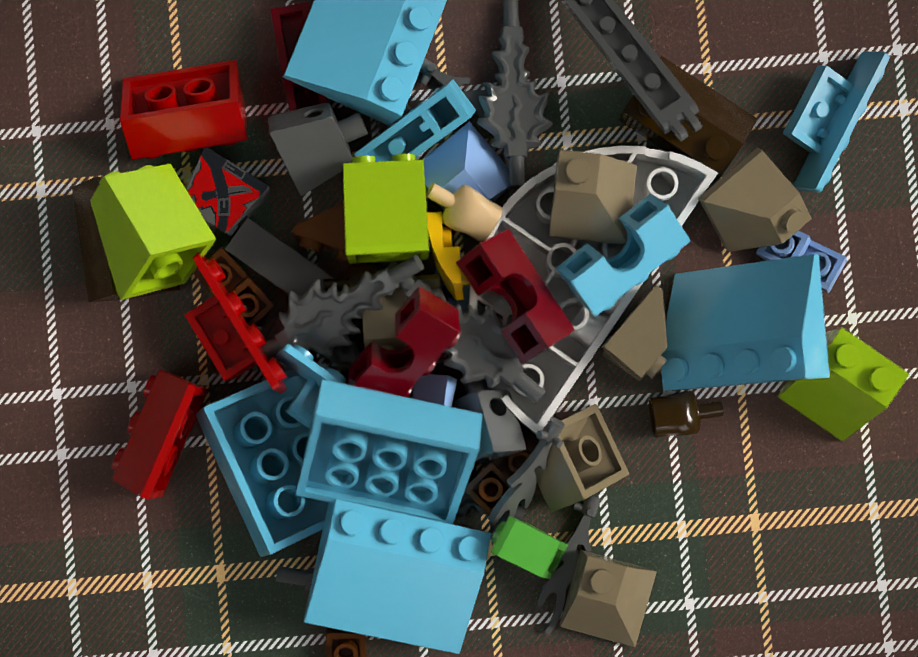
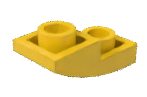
(445, 255)

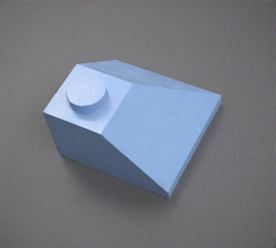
(467, 161)

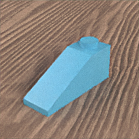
(422, 125)

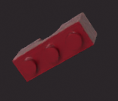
(505, 269)
(428, 329)

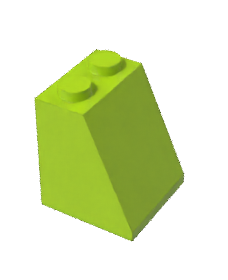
(385, 209)
(149, 229)
(854, 393)

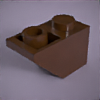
(325, 231)

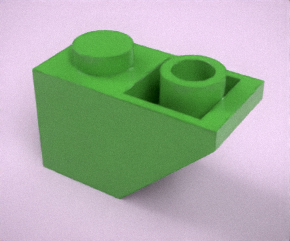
(528, 547)

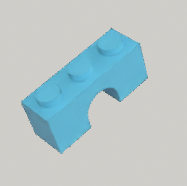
(651, 240)

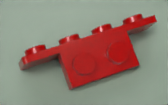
(225, 333)

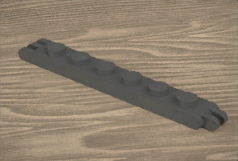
(637, 65)

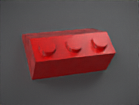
(183, 110)
(158, 434)

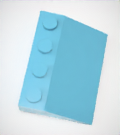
(365, 52)
(746, 325)
(389, 452)
(262, 460)
(396, 576)

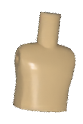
(467, 211)

